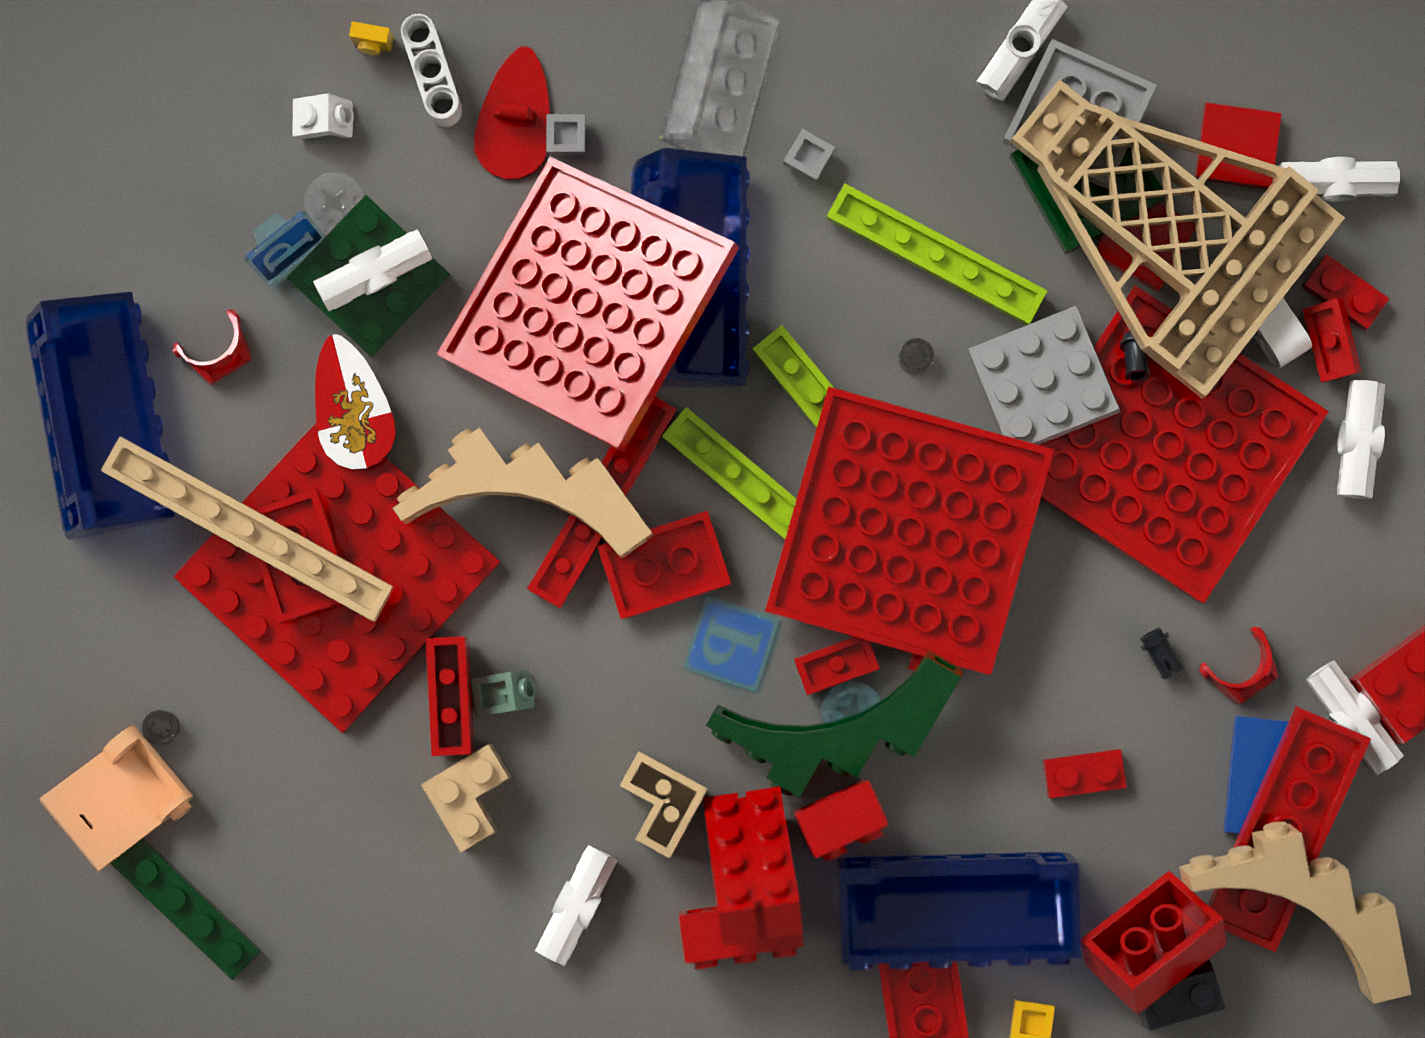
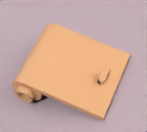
(120, 795)

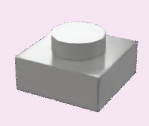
(565, 134)
(809, 155)

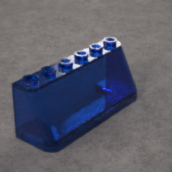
(713, 195)
(89, 395)
(959, 909)

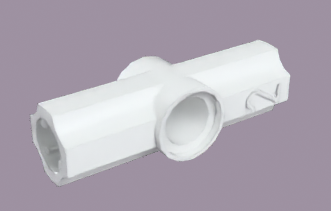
(1010, 63)
(1345, 179)
(373, 270)
(1361, 439)
(1355, 712)
(576, 905)

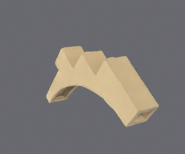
(532, 475)
(1280, 867)

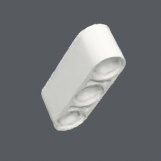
(428, 53)
(1282, 336)

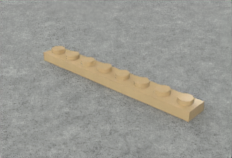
(247, 529)

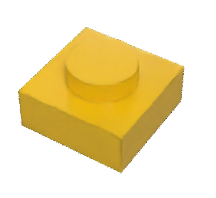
(371, 38)
(1031, 1019)

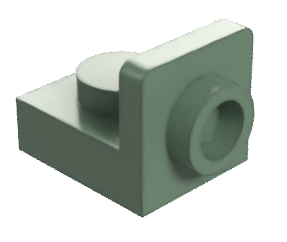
(503, 692)

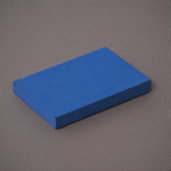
(1251, 754)

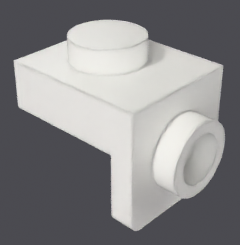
(322, 116)

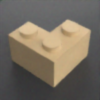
(457, 795)
(673, 798)

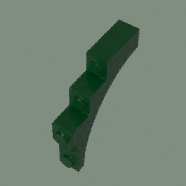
(797, 750)

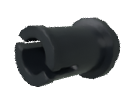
(1135, 359)
(1160, 650)

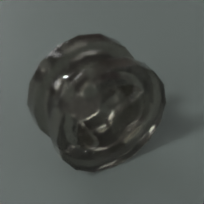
(921, 366)
(158, 739)

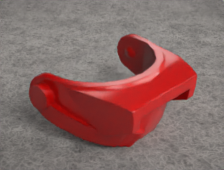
(231, 360)
(1264, 676)

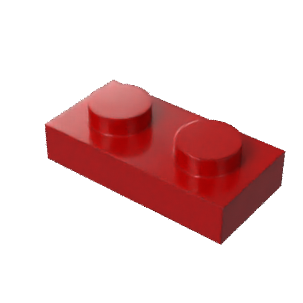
(1334, 281)
(1332, 340)
(836, 664)
(1084, 773)

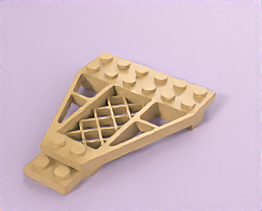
(1241, 281)

